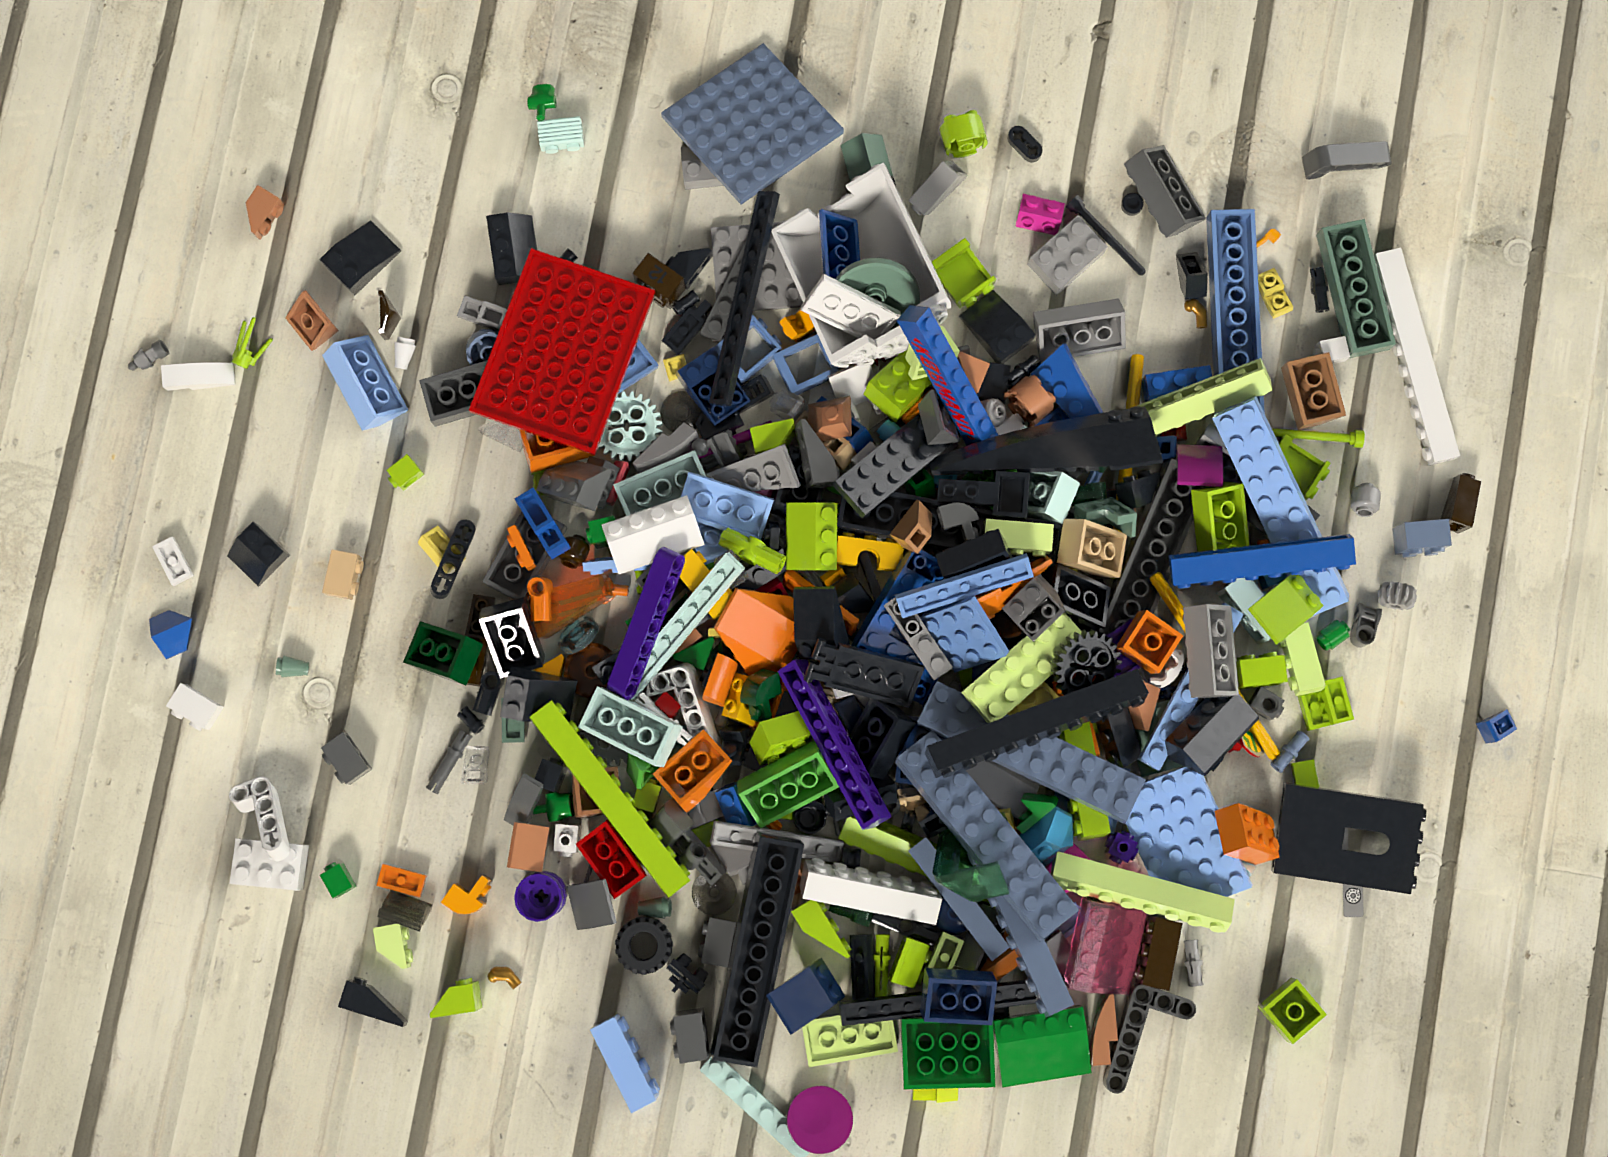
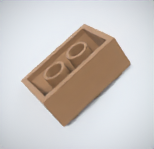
(1313, 390)

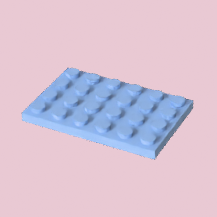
(1181, 835)

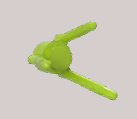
(242, 356)

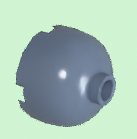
(480, 345)

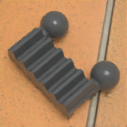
(723, 447)

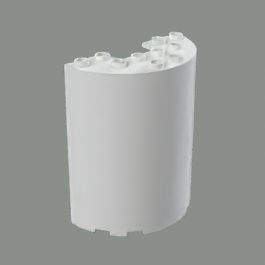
(883, 233)

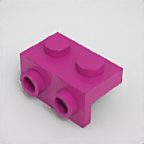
(1040, 214)

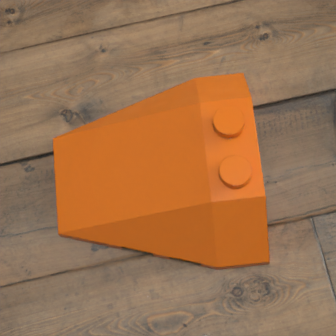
(758, 629)

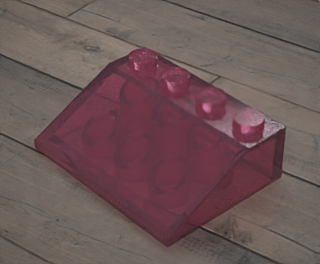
(1104, 947)

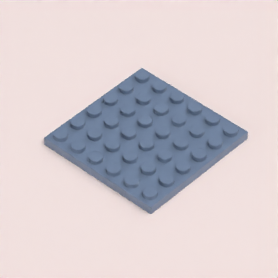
(752, 123)

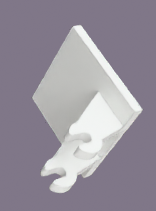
(853, 382)

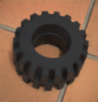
(624, 951)

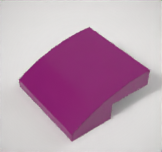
(1199, 465)

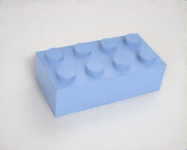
(625, 1063)

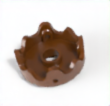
(576, 668)

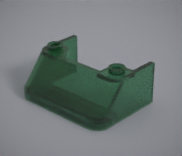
(957, 873)

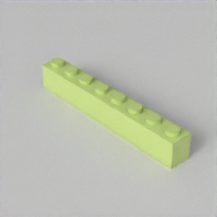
(1142, 892)

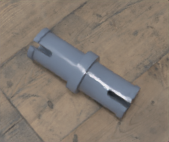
(1289, 751)

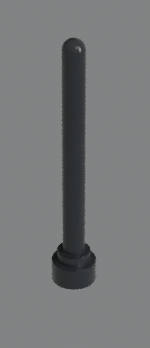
(1078, 207)

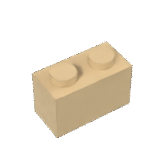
(342, 574)

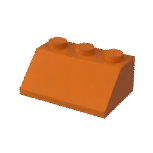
(545, 453)

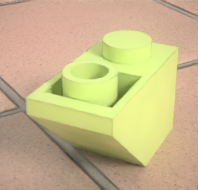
(392, 943)

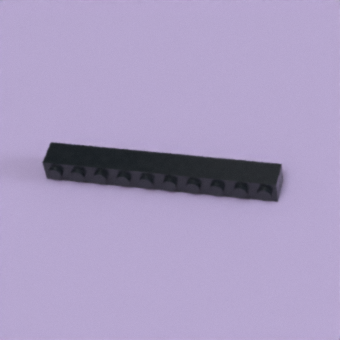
(1036, 723)

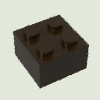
(661, 278)

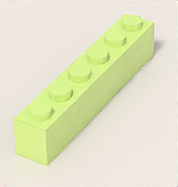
(1208, 396)

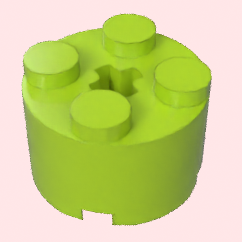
(963, 134)

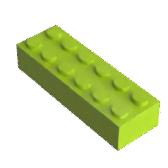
(1087, 822)

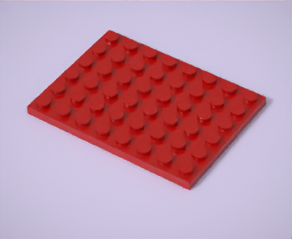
(562, 351)

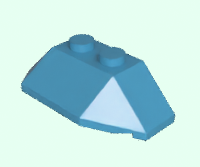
(1050, 835)

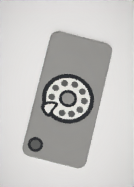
(1352, 901)

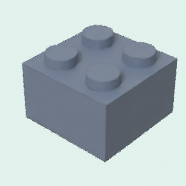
(1422, 537)

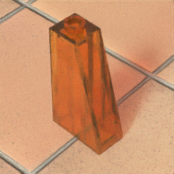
(573, 601)

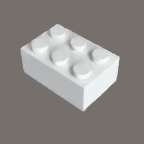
(256, 868)

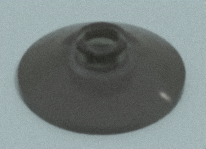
(669, 411)
(714, 905)

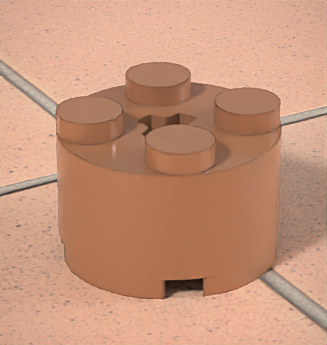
(1030, 400)

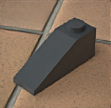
(816, 460)

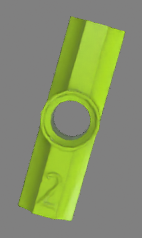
(752, 550)

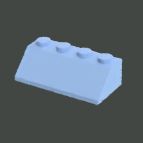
(364, 381)

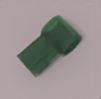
(1090, 492)
(855, 915)

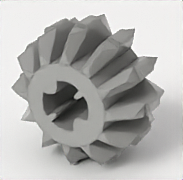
(1397, 595)

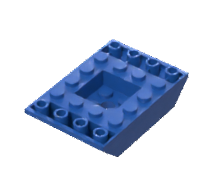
(880, 632)

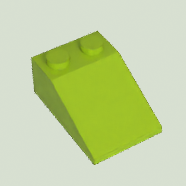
(1285, 607)
(909, 962)

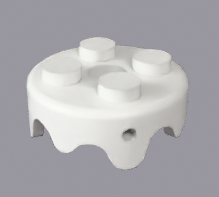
(1169, 671)

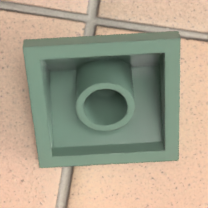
(863, 153)

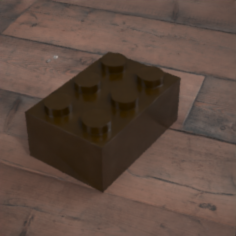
(1158, 953)

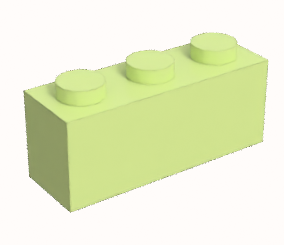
(1023, 536)
(1302, 661)

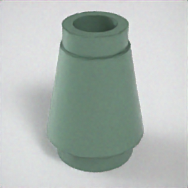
(291, 667)
(657, 907)

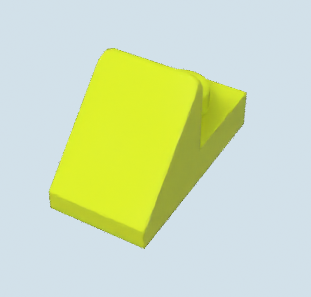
(937, 1095)

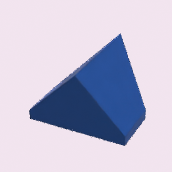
(170, 632)

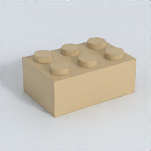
(1091, 548)

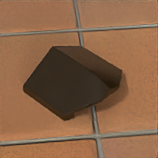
(388, 316)

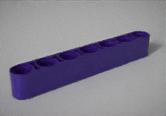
(646, 623)

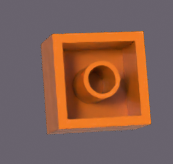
(1149, 642)

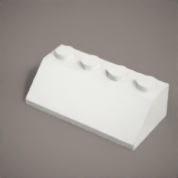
(640, 535)

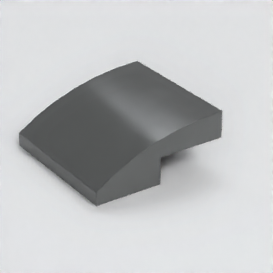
(591, 904)

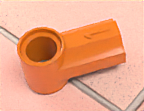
(540, 602)

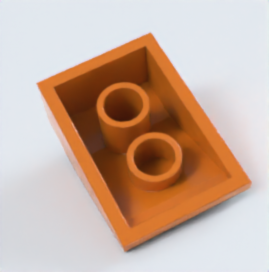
(693, 770)

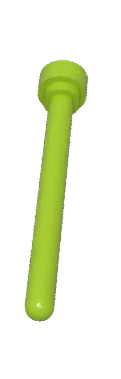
(1354, 438)

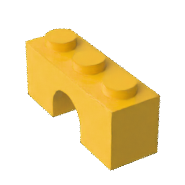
(887, 553)

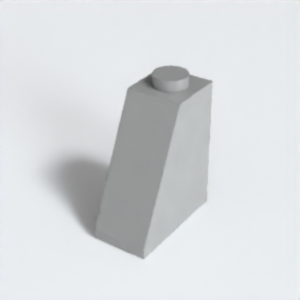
(937, 187)

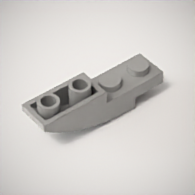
(482, 313)
(920, 641)

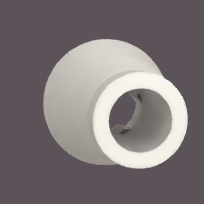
(403, 352)

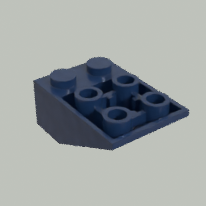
(698, 381)

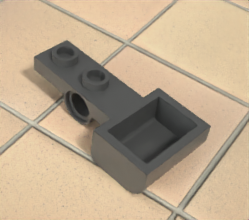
(675, 829)

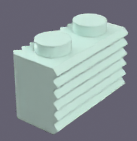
(560, 134)

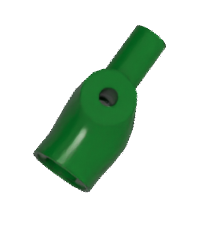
(542, 98)
(557, 806)

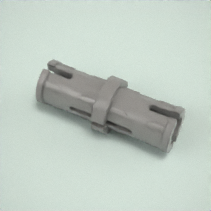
(1193, 962)

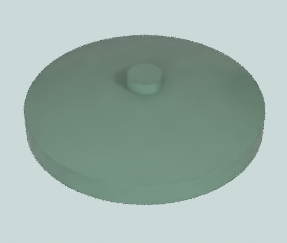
(883, 281)

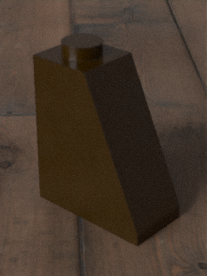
(1462, 502)

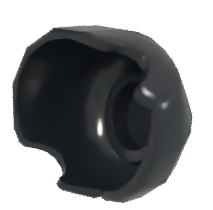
(810, 817)

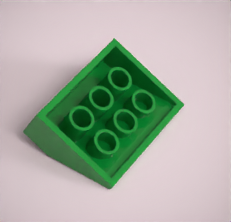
(1041, 1047)
(946, 1055)

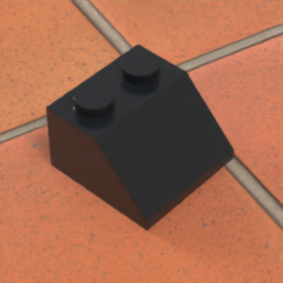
(257, 553)

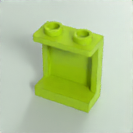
(963, 274)
(1304, 466)

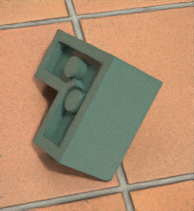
(1108, 512)

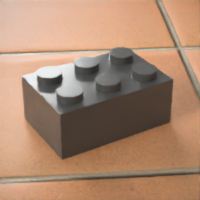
(691, 1035)

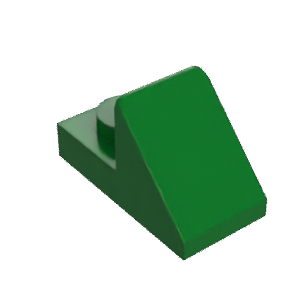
(1038, 807)

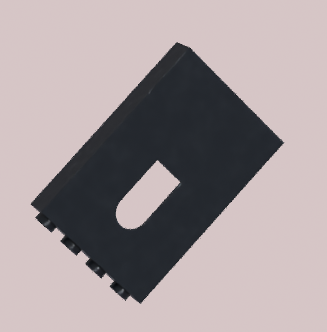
(1313, 836)

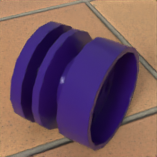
(531, 905)

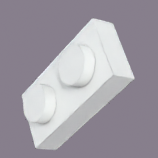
(173, 561)

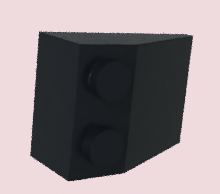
(360, 256)
(997, 327)
(817, 616)
(531, 690)

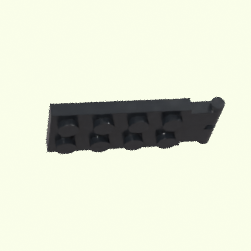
(864, 673)

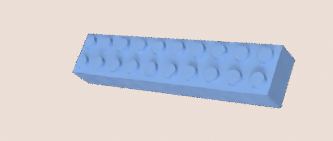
(1274, 489)

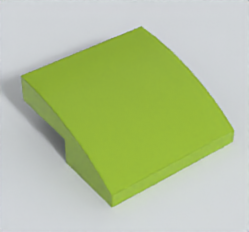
(1326, 706)

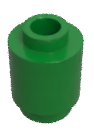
(1333, 635)

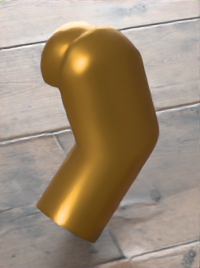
(1199, 310)
(504, 974)

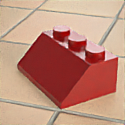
(611, 859)

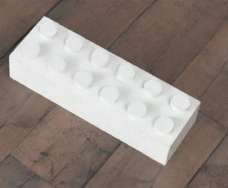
(870, 891)

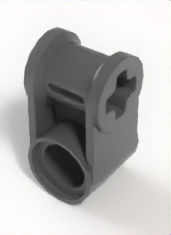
(1367, 621)

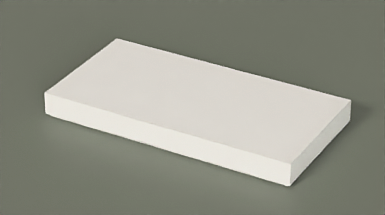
(849, 309)

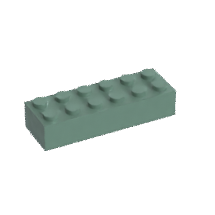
(1355, 288)

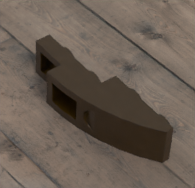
(476, 633)

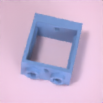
(772, 341)
(779, 359)

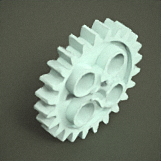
(628, 446)

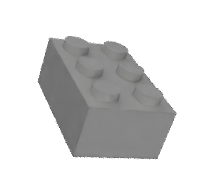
(1067, 255)

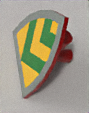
(1250, 744)

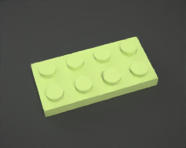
(831, 1042)

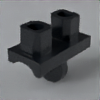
(684, 977)

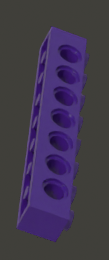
(835, 746)

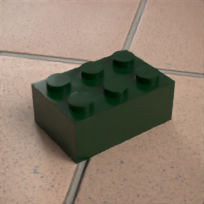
(443, 653)

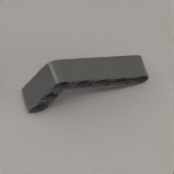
(1137, 1027)

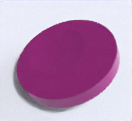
(819, 1120)

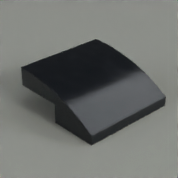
(993, 382)

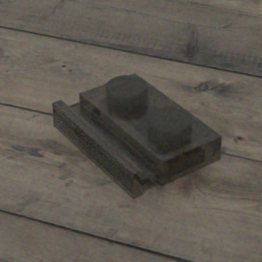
(405, 910)

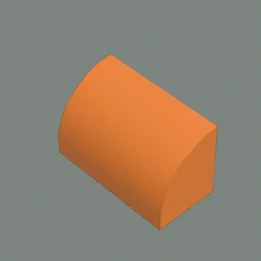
(720, 680)

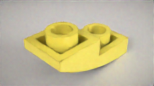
(1273, 293)

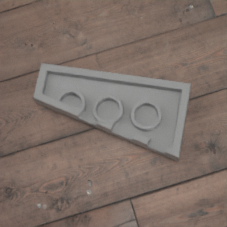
(760, 472)

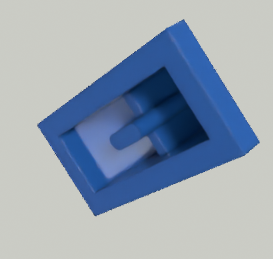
(1496, 727)

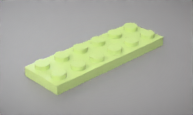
(1019, 671)

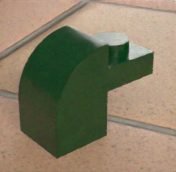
(757, 692)

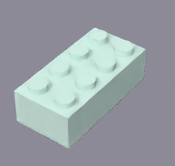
(630, 727)

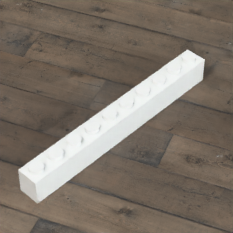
(1416, 360)

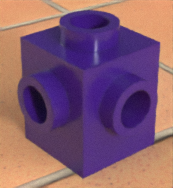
(1113, 843)

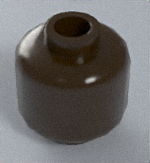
(577, 553)

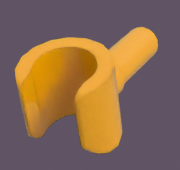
(1272, 235)

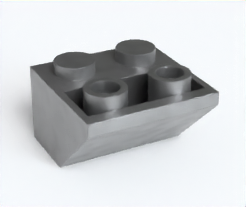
(1035, 607)

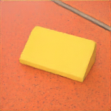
(434, 544)

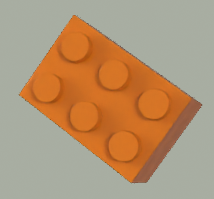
(1247, 834)

